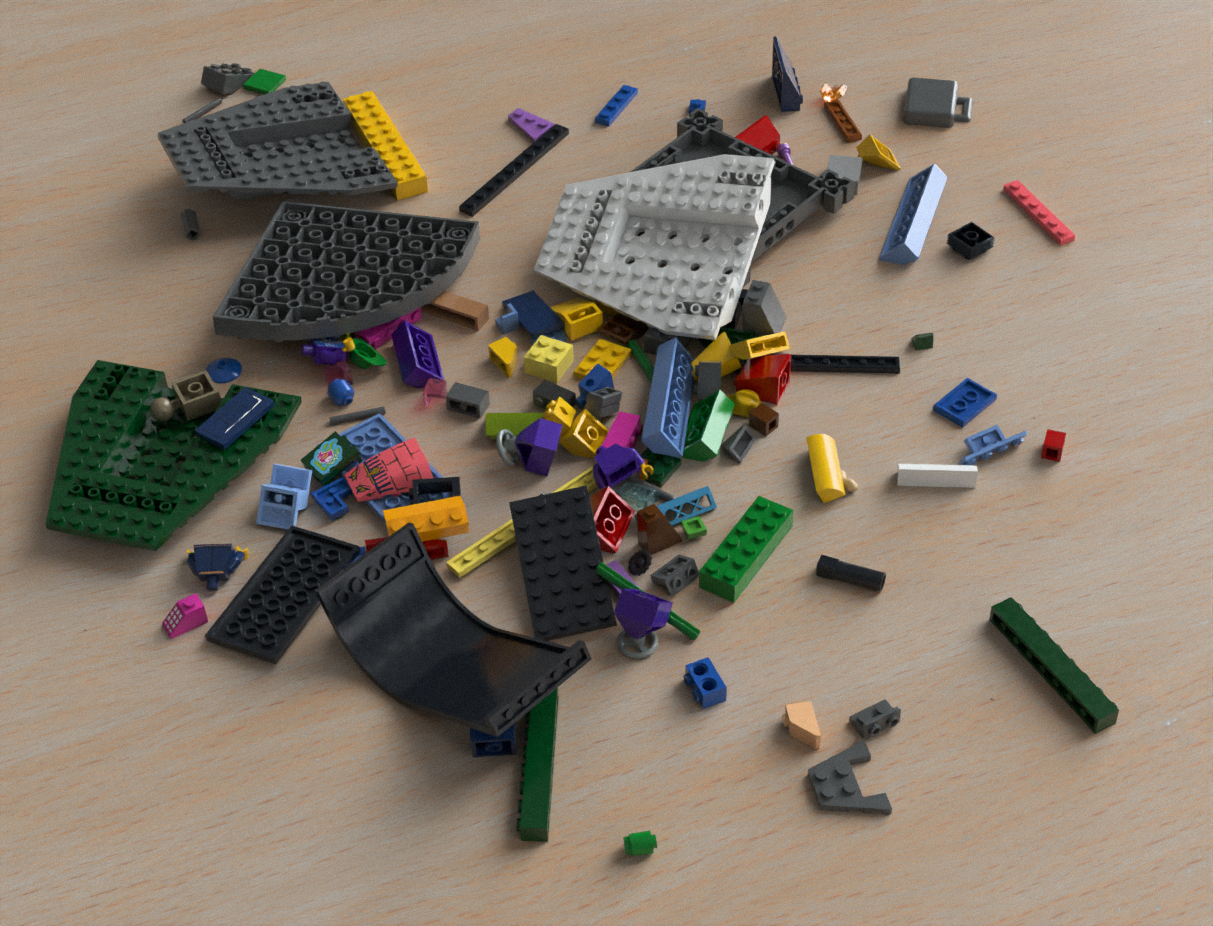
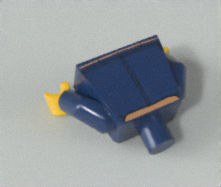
(215, 562)

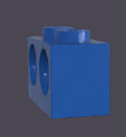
(705, 683)

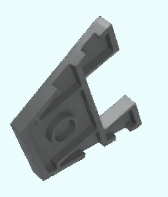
(837, 785)

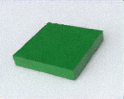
(264, 81)

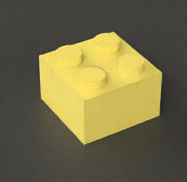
(549, 359)

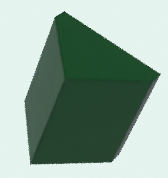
(922, 341)

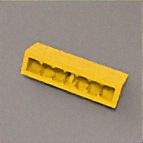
(760, 346)
(825, 467)

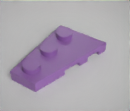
(529, 123)

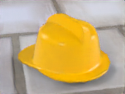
(744, 402)

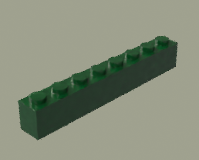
(1054, 665)
(538, 770)

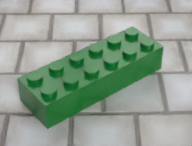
(746, 549)

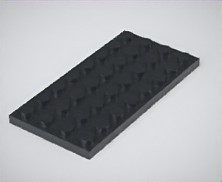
(559, 564)
(281, 594)

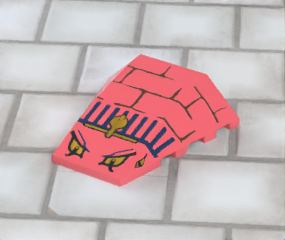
(389, 472)

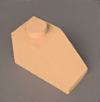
(802, 723)

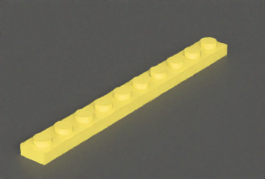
(504, 535)

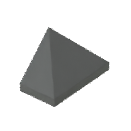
(739, 443)

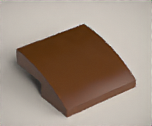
(623, 328)

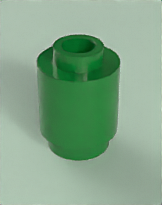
(640, 843)

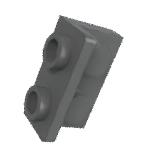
(676, 574)
(875, 719)

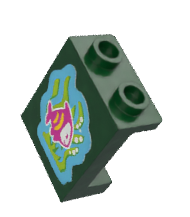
(330, 458)

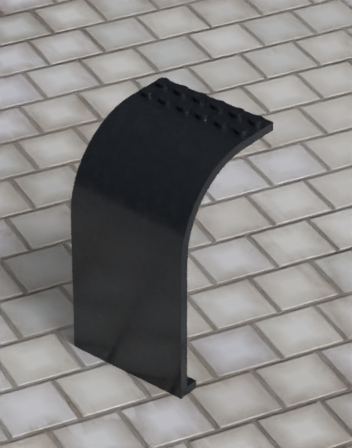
(432, 649)

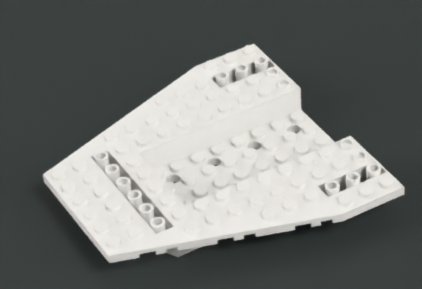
(693, 199)

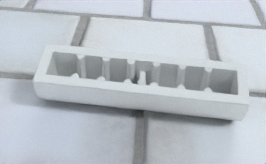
(937, 475)

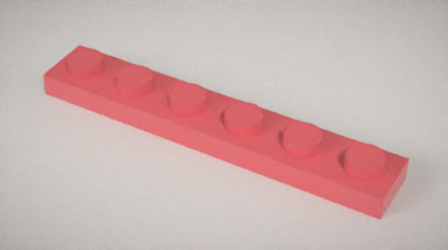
(1039, 212)

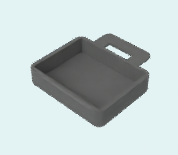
(934, 103)

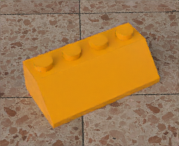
(431, 519)

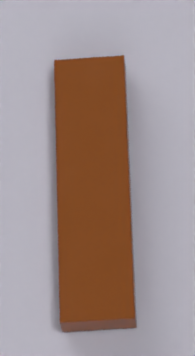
(842, 121)

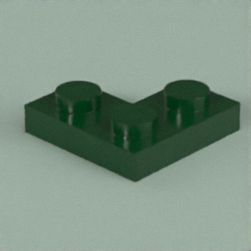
(663, 467)

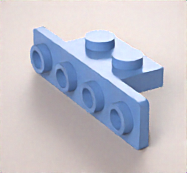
(989, 441)

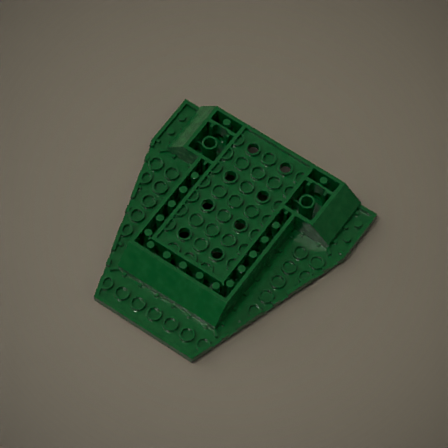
(138, 501)

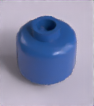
(340, 392)

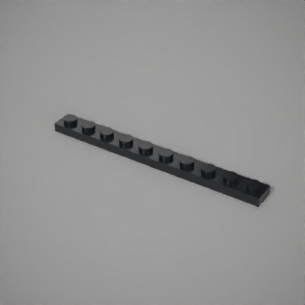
(513, 170)

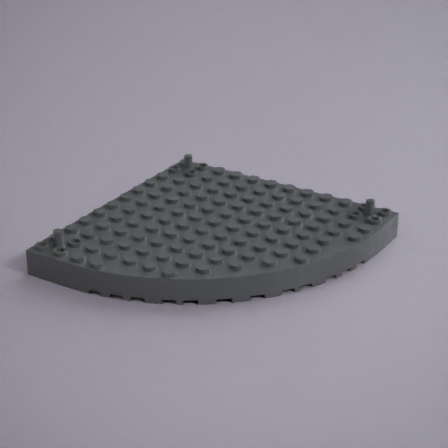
(342, 271)

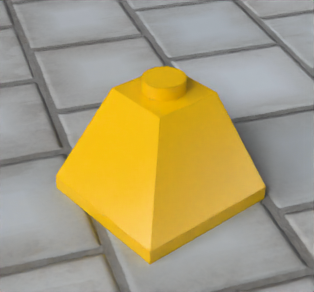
(877, 153)
(584, 435)

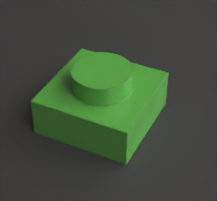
(694, 528)

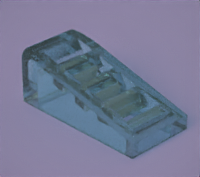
(646, 498)

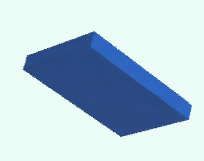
(964, 402)

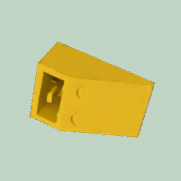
(579, 317)

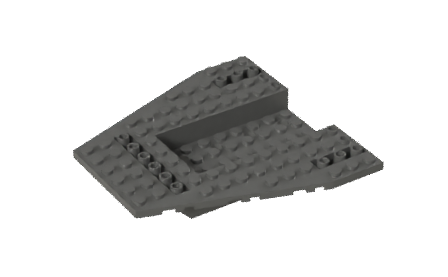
(276, 145)

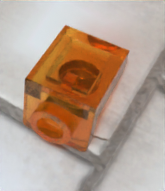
(833, 93)

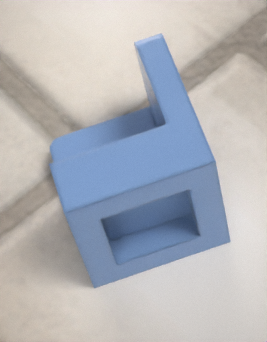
(508, 322)

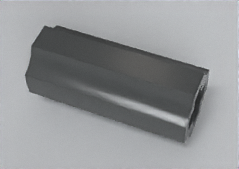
(190, 224)

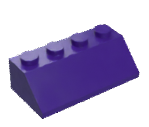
(416, 355)

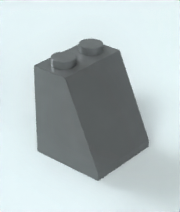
(762, 310)

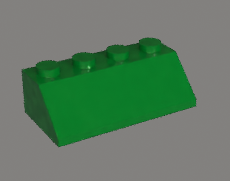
(707, 427)

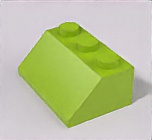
(511, 421)

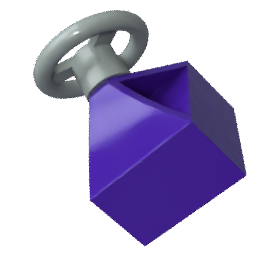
(534, 446)
(640, 616)

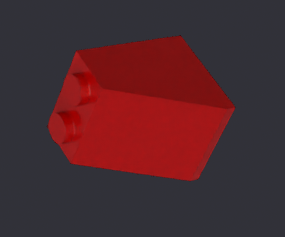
(765, 376)

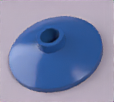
(224, 370)

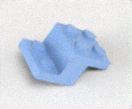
(284, 496)

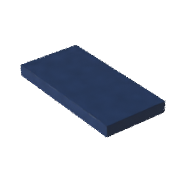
(534, 314)

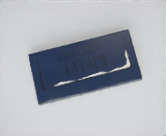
(234, 418)

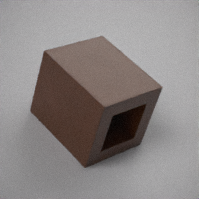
(763, 419)

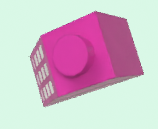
(185, 616)

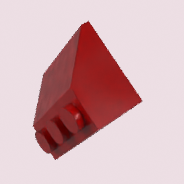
(761, 135)
(611, 518)

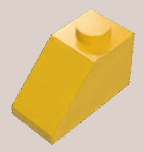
(503, 355)

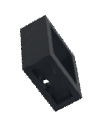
(434, 485)

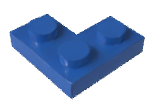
(330, 498)

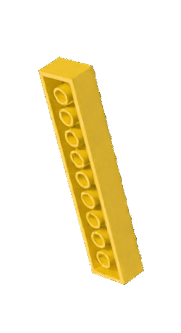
(378, 131)

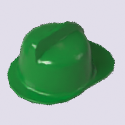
(365, 356)

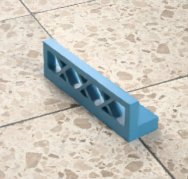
(687, 498)

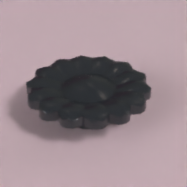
(639, 562)

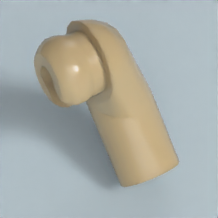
(849, 484)

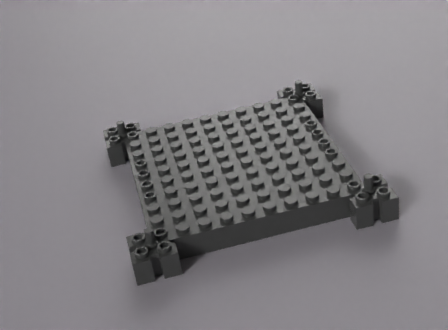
(793, 190)

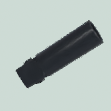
(850, 573)

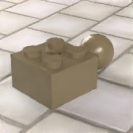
(193, 394)

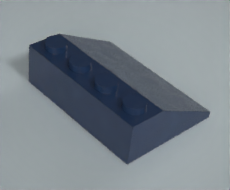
(784, 80)

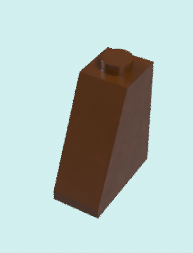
(655, 530)

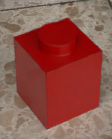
(1053, 445)

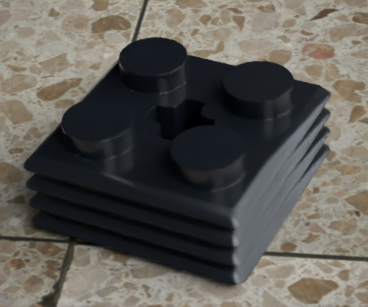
(970, 240)

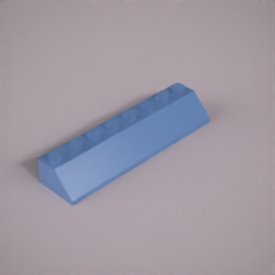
(914, 216)
(669, 400)

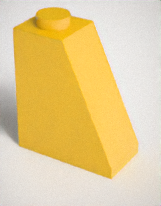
(719, 351)

